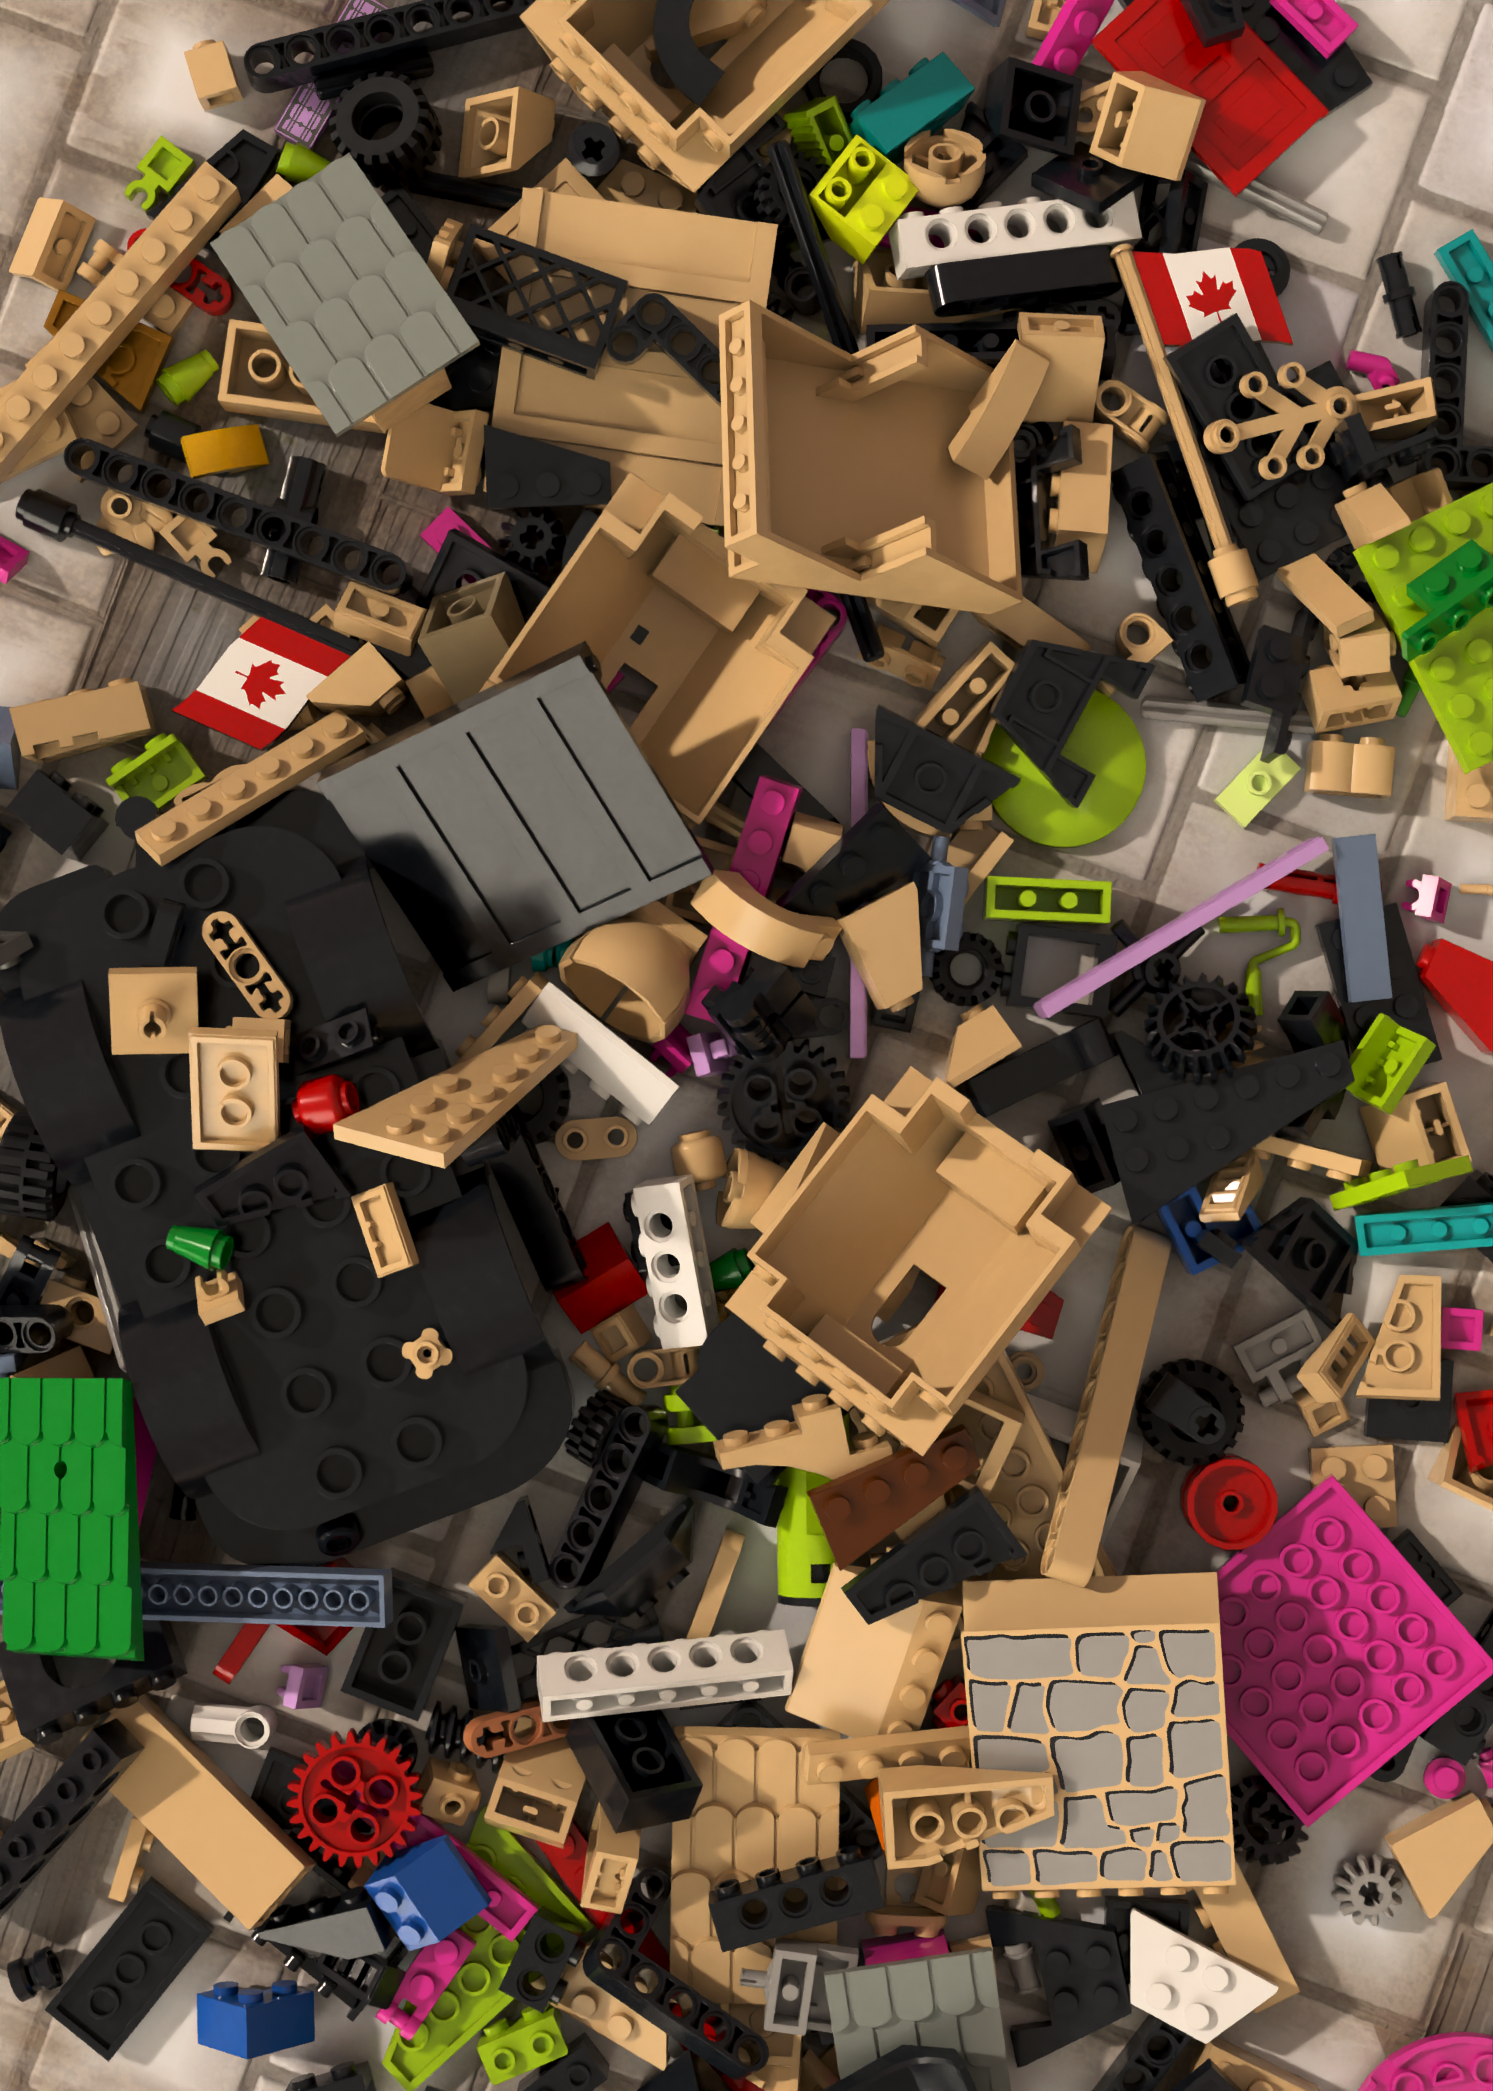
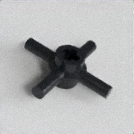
(1144, 981)

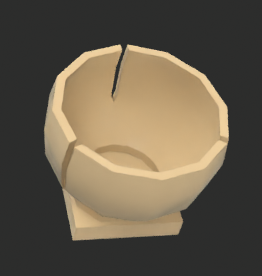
(649, 955)

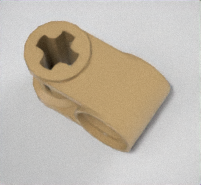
(1130, 417)
(669, 1366)

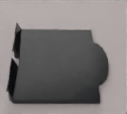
(744, 1387)

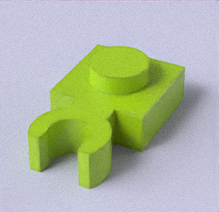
(163, 169)

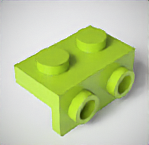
(158, 772)
(1387, 1063)
(521, 2044)

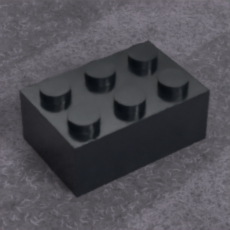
(401, 1662)
(635, 1768)

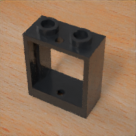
(1016, 947)

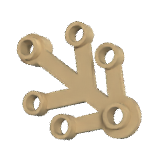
(1289, 419)

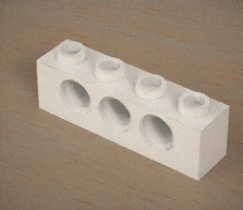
(686, 1241)

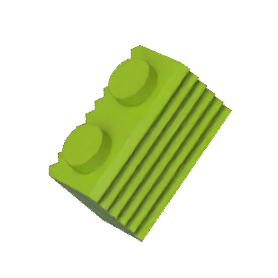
(820, 129)

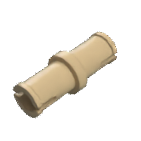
(606, 1374)

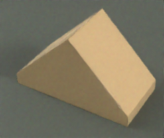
(1398, 409)

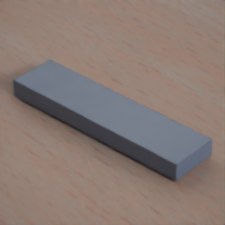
(1361, 918)

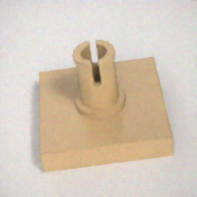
(152, 1009)

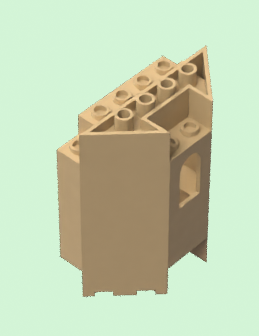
(605, 62)
(714, 643)
(901, 1190)

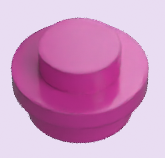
(1444, 1777)

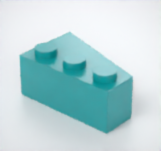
(917, 104)

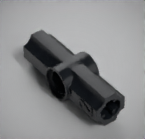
(300, 500)

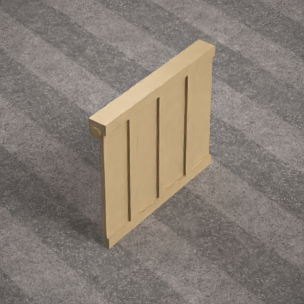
(646, 413)

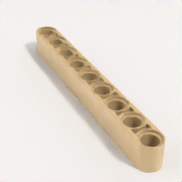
(1106, 1407)

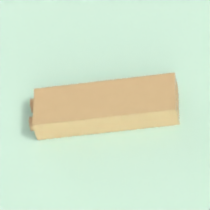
(206, 1817)

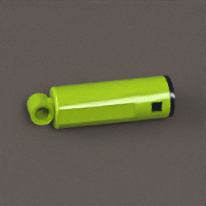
(802, 1548)

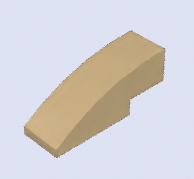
(999, 410)

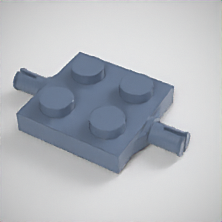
(940, 902)

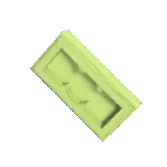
(1255, 787)

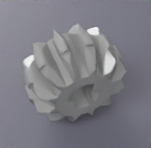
(1377, 1902)

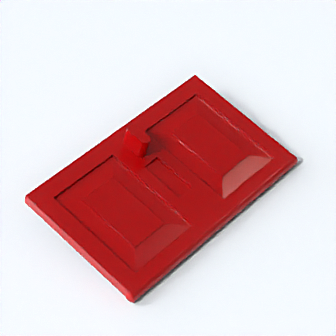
(1250, 94)

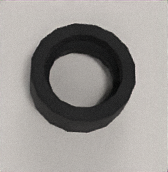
(868, 59)

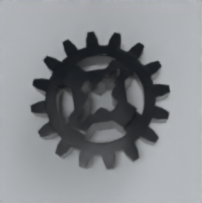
(1259, 1835)

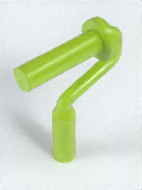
(1261, 923)

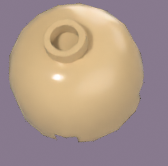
(945, 167)

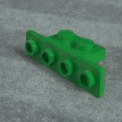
(1450, 596)

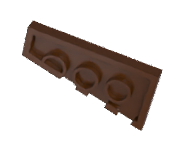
(884, 1495)

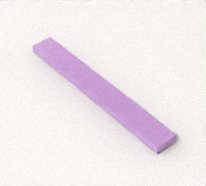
(858, 809)
(1180, 927)

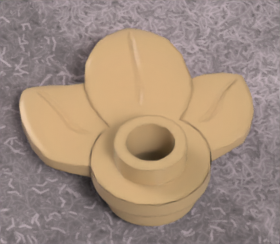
(135, 524)

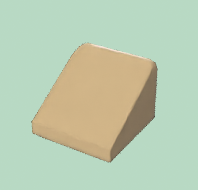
(621, 1334)
(1320, 1416)

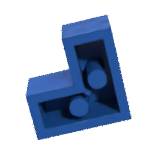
(1183, 1225)
(255, 2020)

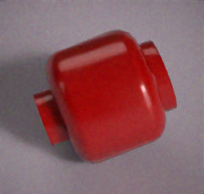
(325, 1102)

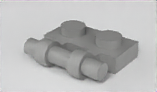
(1274, 1349)

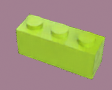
(1047, 900)

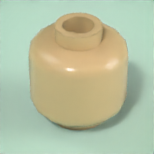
(699, 1155)

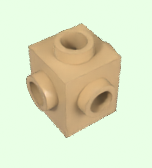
(449, 1791)

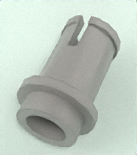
(1022, 1967)

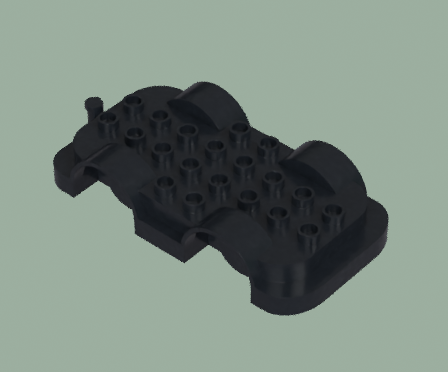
(306, 1392)

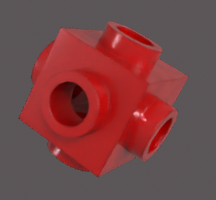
(945, 1700)

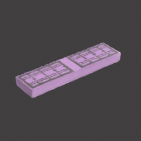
(306, 114)

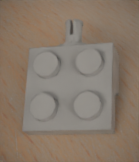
(796, 1984)

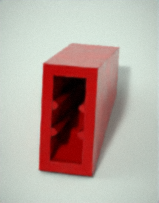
(1462, 987)

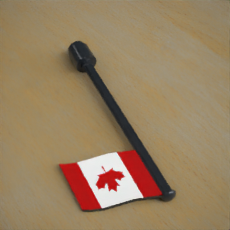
(261, 676)

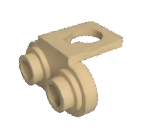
(897, 1913)

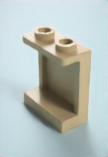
(1075, 358)

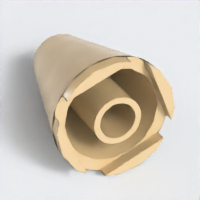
(747, 1186)

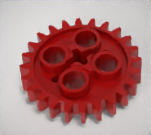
(339, 1831)

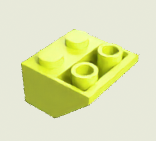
(861, 198)

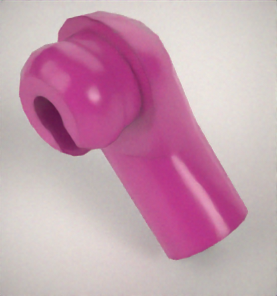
(1376, 367)

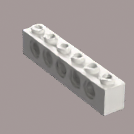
(915, 254)
(664, 1675)

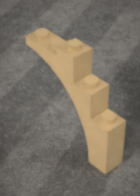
(816, 1445)

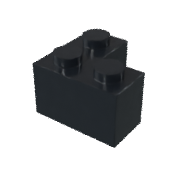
(57, 816)

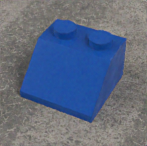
(426, 1892)

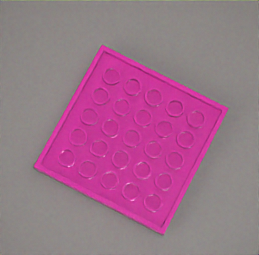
(1334, 1651)

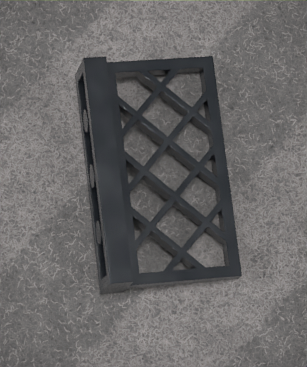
(526, 337)

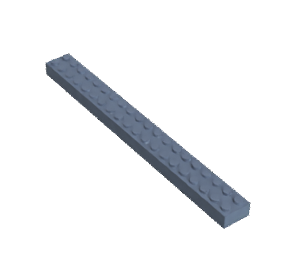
(265, 1594)

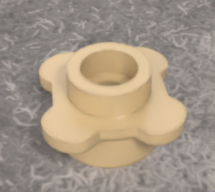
(439, 1353)

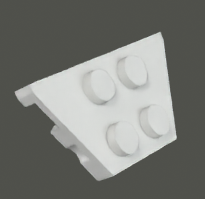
(1189, 1981)

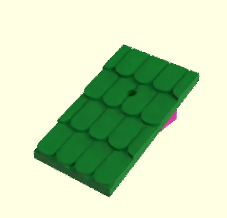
(72, 1516)

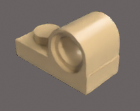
(1156, 642)

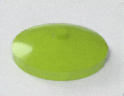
(1103, 744)

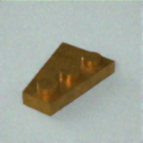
(133, 364)

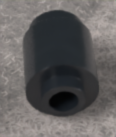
(166, 432)

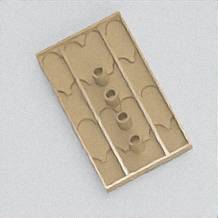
(746, 1820)

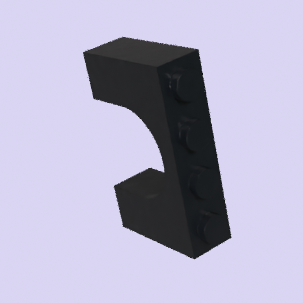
(49, 1708)

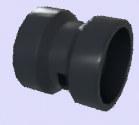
(35, 1974)

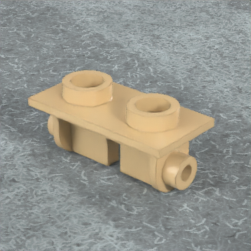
(917, 666)

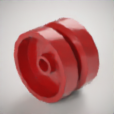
(1220, 1524)

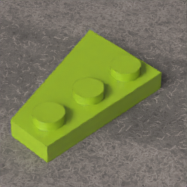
(1405, 1177)

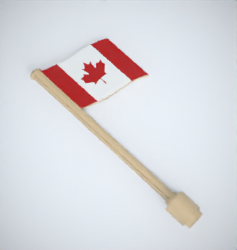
(1174, 303)

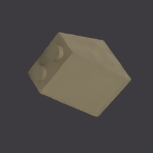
(470, 633)

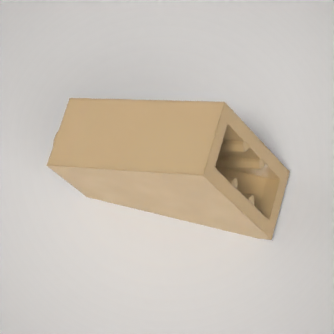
(887, 946)
(1442, 1849)

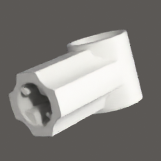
(229, 1724)

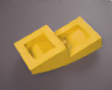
(224, 451)

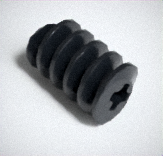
(577, 147)
(449, 1730)

